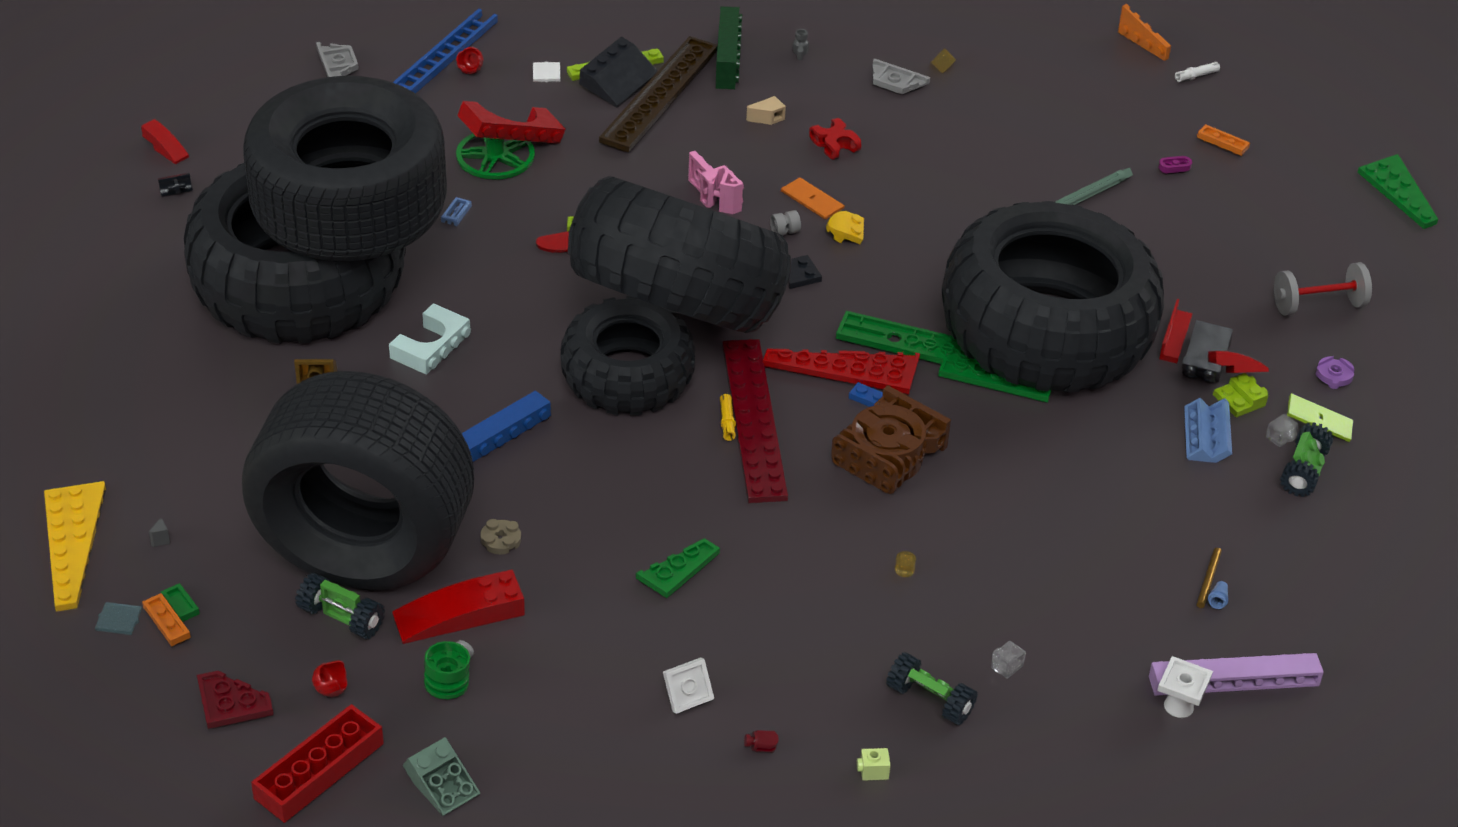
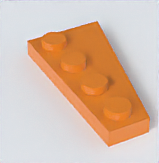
(1142, 34)

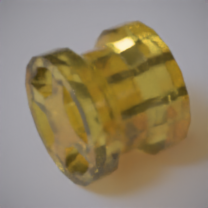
(905, 564)

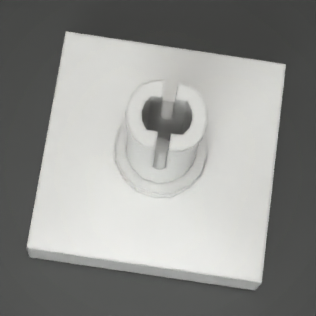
(688, 685)

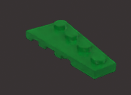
(678, 568)

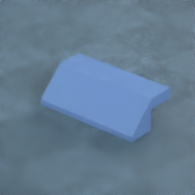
(1208, 431)

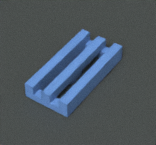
(459, 212)

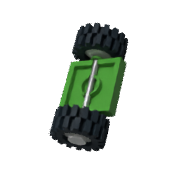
(1303, 472)
(340, 604)
(908, 670)

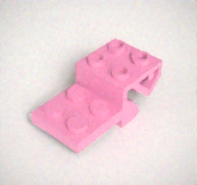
(715, 183)

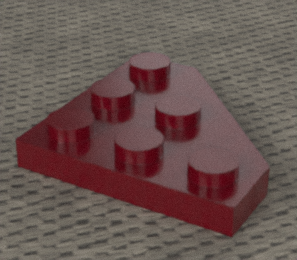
(231, 700)

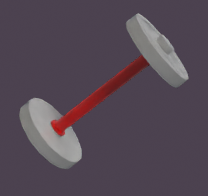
(1357, 285)

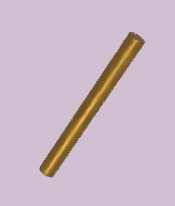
(1209, 577)

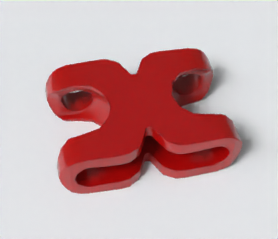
(835, 138)

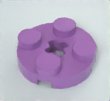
(1335, 372)

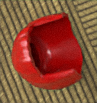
(470, 60)
(330, 678)

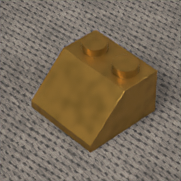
(311, 367)

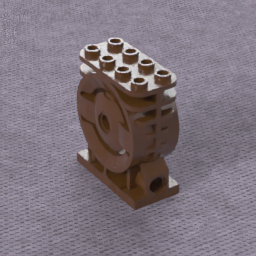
(890, 440)

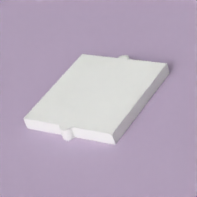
(546, 71)

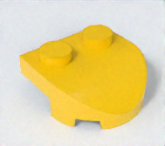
(846, 226)

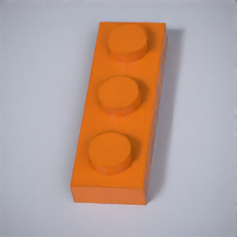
(1223, 140)
(166, 619)

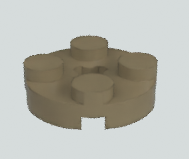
(495, 528)

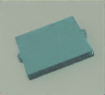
(118, 618)

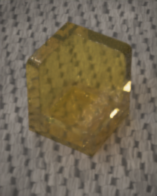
(943, 60)

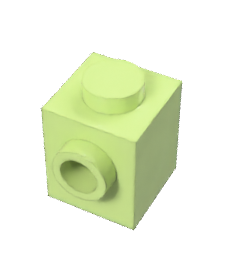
(874, 764)

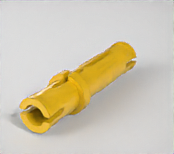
(727, 422)

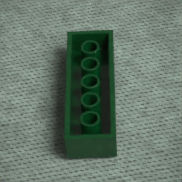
(728, 48)

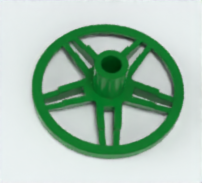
(495, 151)

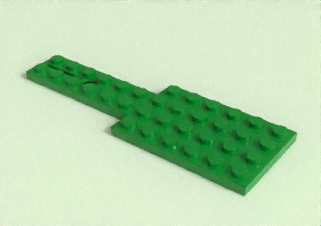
(932, 347)

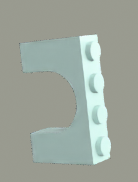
(426, 356)

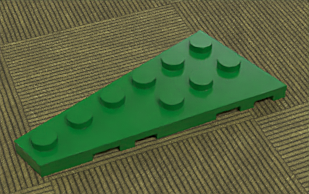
(1398, 185)

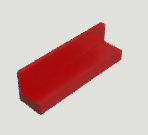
(1175, 335)

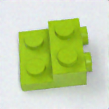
(1242, 394)

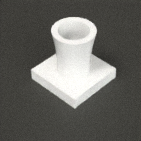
(1184, 685)

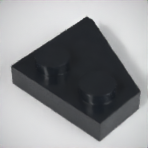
(803, 272)

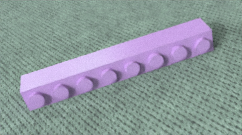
(1252, 672)

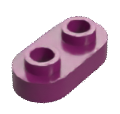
(1175, 164)

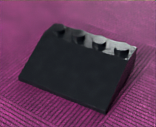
(617, 72)

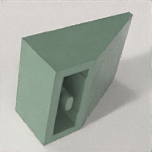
(441, 777)

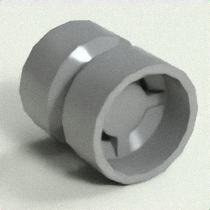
(785, 223)

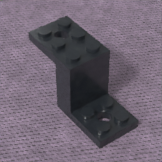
(1206, 338)

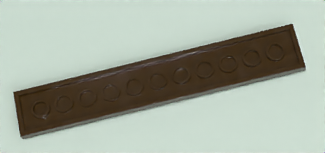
(658, 94)

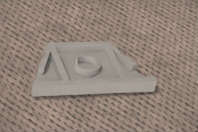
(337, 59)
(897, 78)

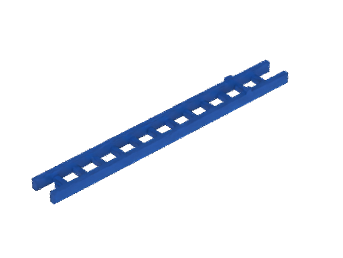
(447, 58)

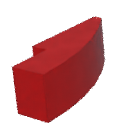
(164, 141)
(1236, 362)

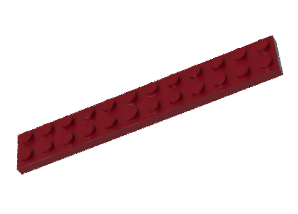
(754, 422)

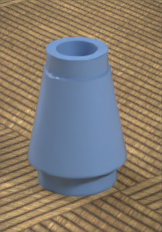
(1219, 595)

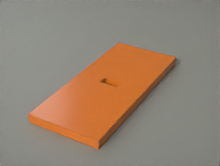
(803, 193)

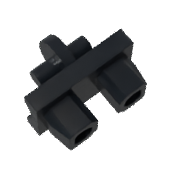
(175, 184)

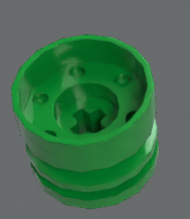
(446, 670)

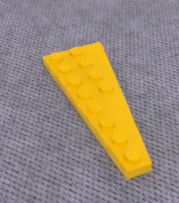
(71, 532)

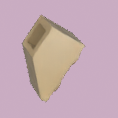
(766, 111)

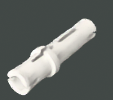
(1191, 73)

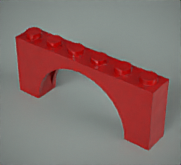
(539, 127)

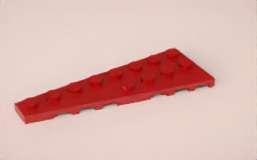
(849, 366)

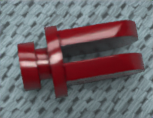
(762, 741)

